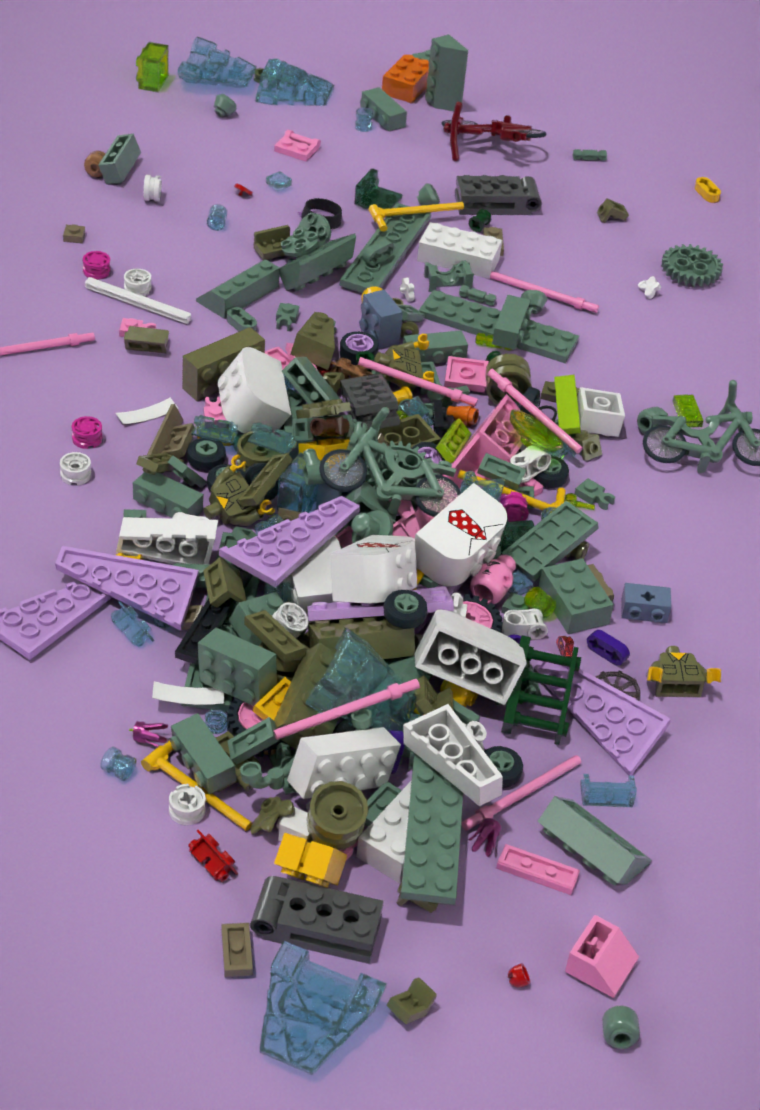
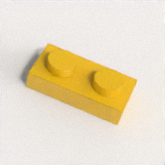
(271, 702)

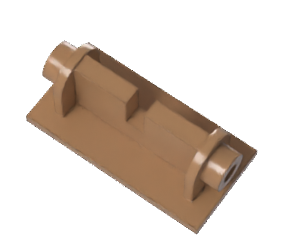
(348, 369)

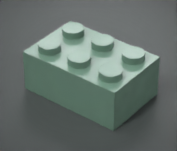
(578, 596)
(236, 666)

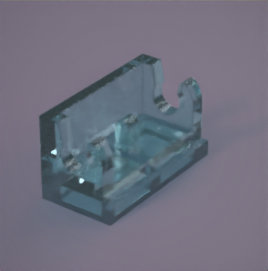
(608, 793)

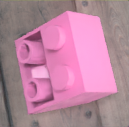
(602, 957)

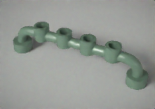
(252, 773)

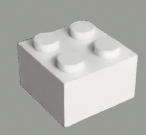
(600, 412)

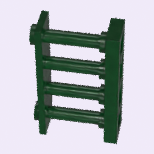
(518, 696)

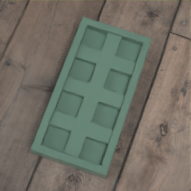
(551, 540)

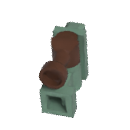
(323, 427)

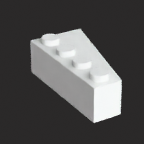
(168, 539)
(454, 753)

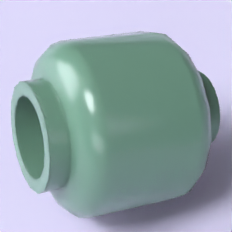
(645, 416)
(620, 1027)

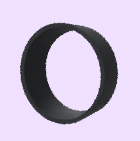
(326, 205)

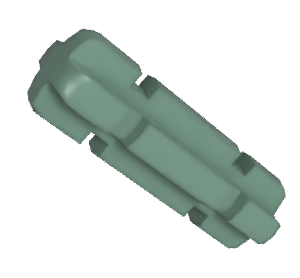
(589, 155)
(477, 295)

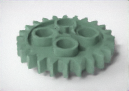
(692, 265)
(407, 459)

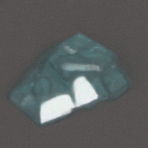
(213, 67)
(289, 83)
(357, 673)
(312, 1009)

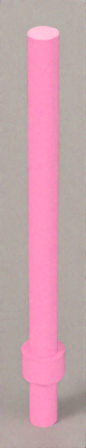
(579, 303)
(72, 340)
(506, 386)
(455, 395)
(392, 692)
(488, 811)

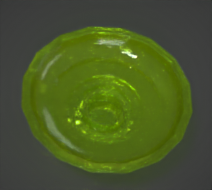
(534, 432)

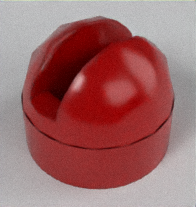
(519, 976)

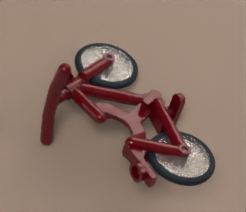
(507, 130)

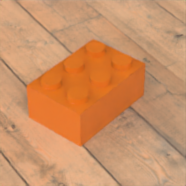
(406, 78)

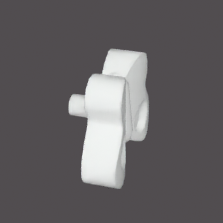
(650, 287)
(408, 289)

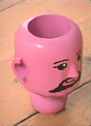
(494, 579)

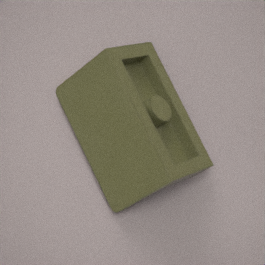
(146, 339)
(223, 582)

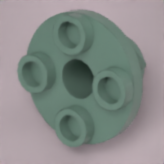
(316, 223)
(300, 243)
(371, 523)

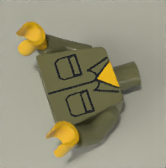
(407, 360)
(225, 495)
(680, 674)

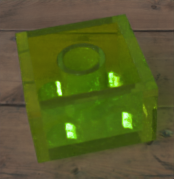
(152, 67)

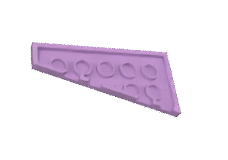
(289, 543)
(148, 586)
(436, 599)
(47, 617)
(613, 718)

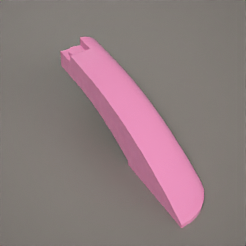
(493, 437)

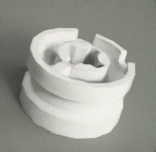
(152, 188)
(138, 281)
(75, 468)
(292, 618)
(187, 813)

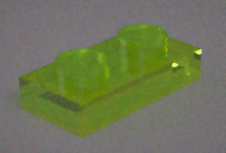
(687, 406)

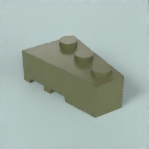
(316, 340)

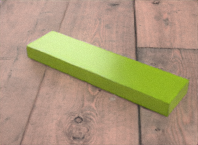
(567, 404)
(453, 441)

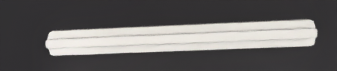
(138, 300)

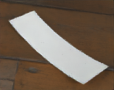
(146, 413)
(187, 695)

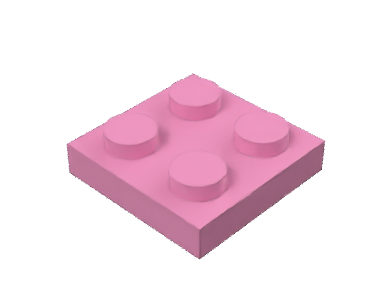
(466, 372)

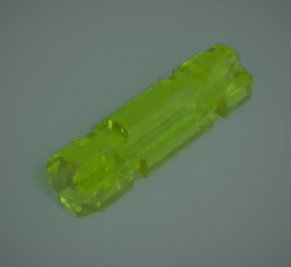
(481, 338)

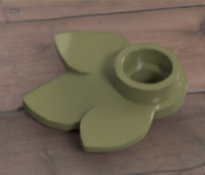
(270, 811)

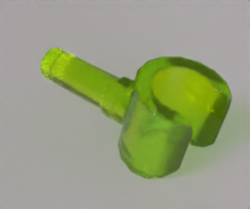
(572, 499)

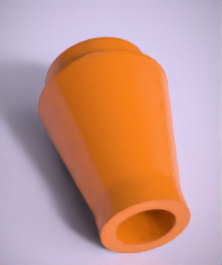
(467, 414)

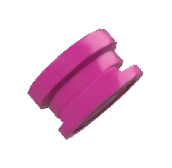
(96, 264)
(87, 432)
(515, 506)

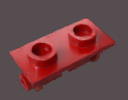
(220, 863)

